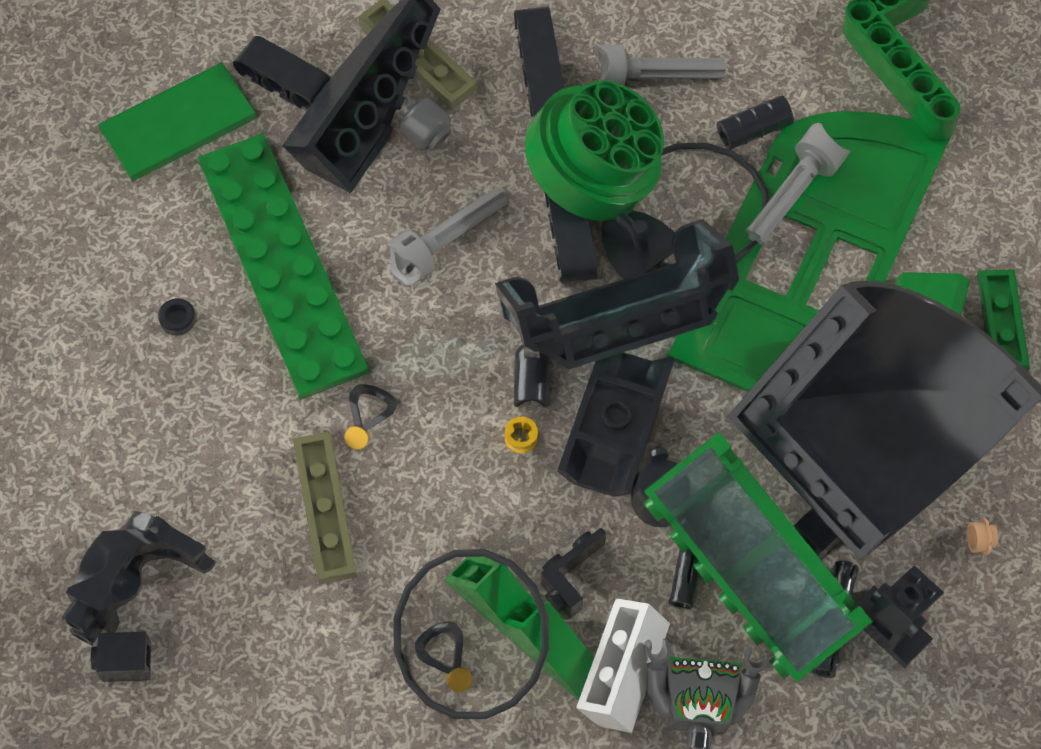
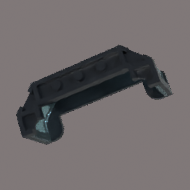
(628, 310)

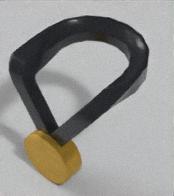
(358, 435)
(458, 676)

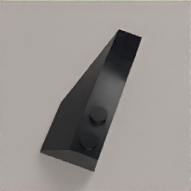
(356, 106)

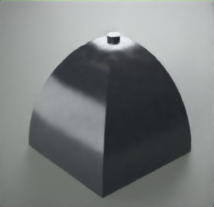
(883, 408)

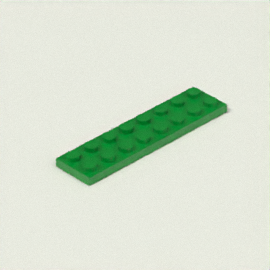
(282, 266)

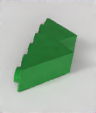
(510, 608)

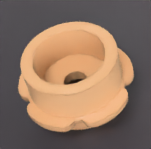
(982, 536)

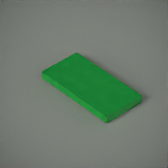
(177, 121)

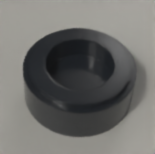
(177, 316)

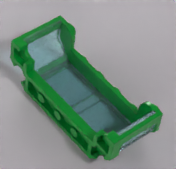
(755, 558)

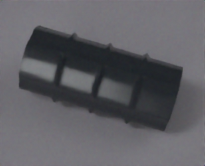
(755, 122)

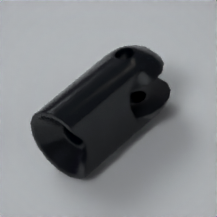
(531, 378)

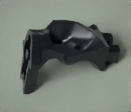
(113, 571)

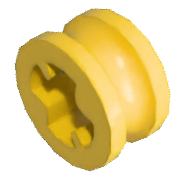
(518, 446)

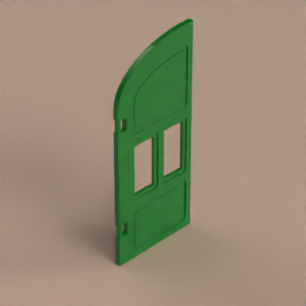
(863, 204)

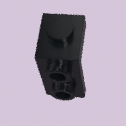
(559, 590)

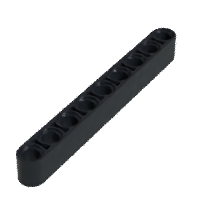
(544, 78)

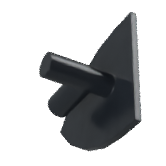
(636, 243)

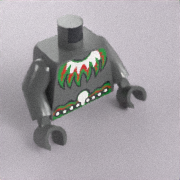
(701, 693)

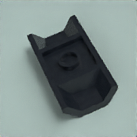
(614, 423)

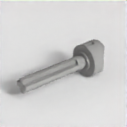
(618, 67)
(817, 156)
(410, 249)

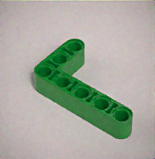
(872, 33)

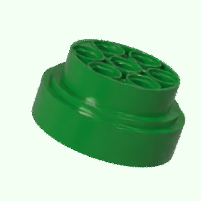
(595, 149)

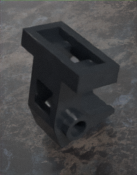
(901, 612)

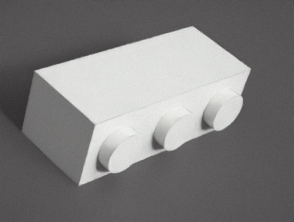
(619, 669)

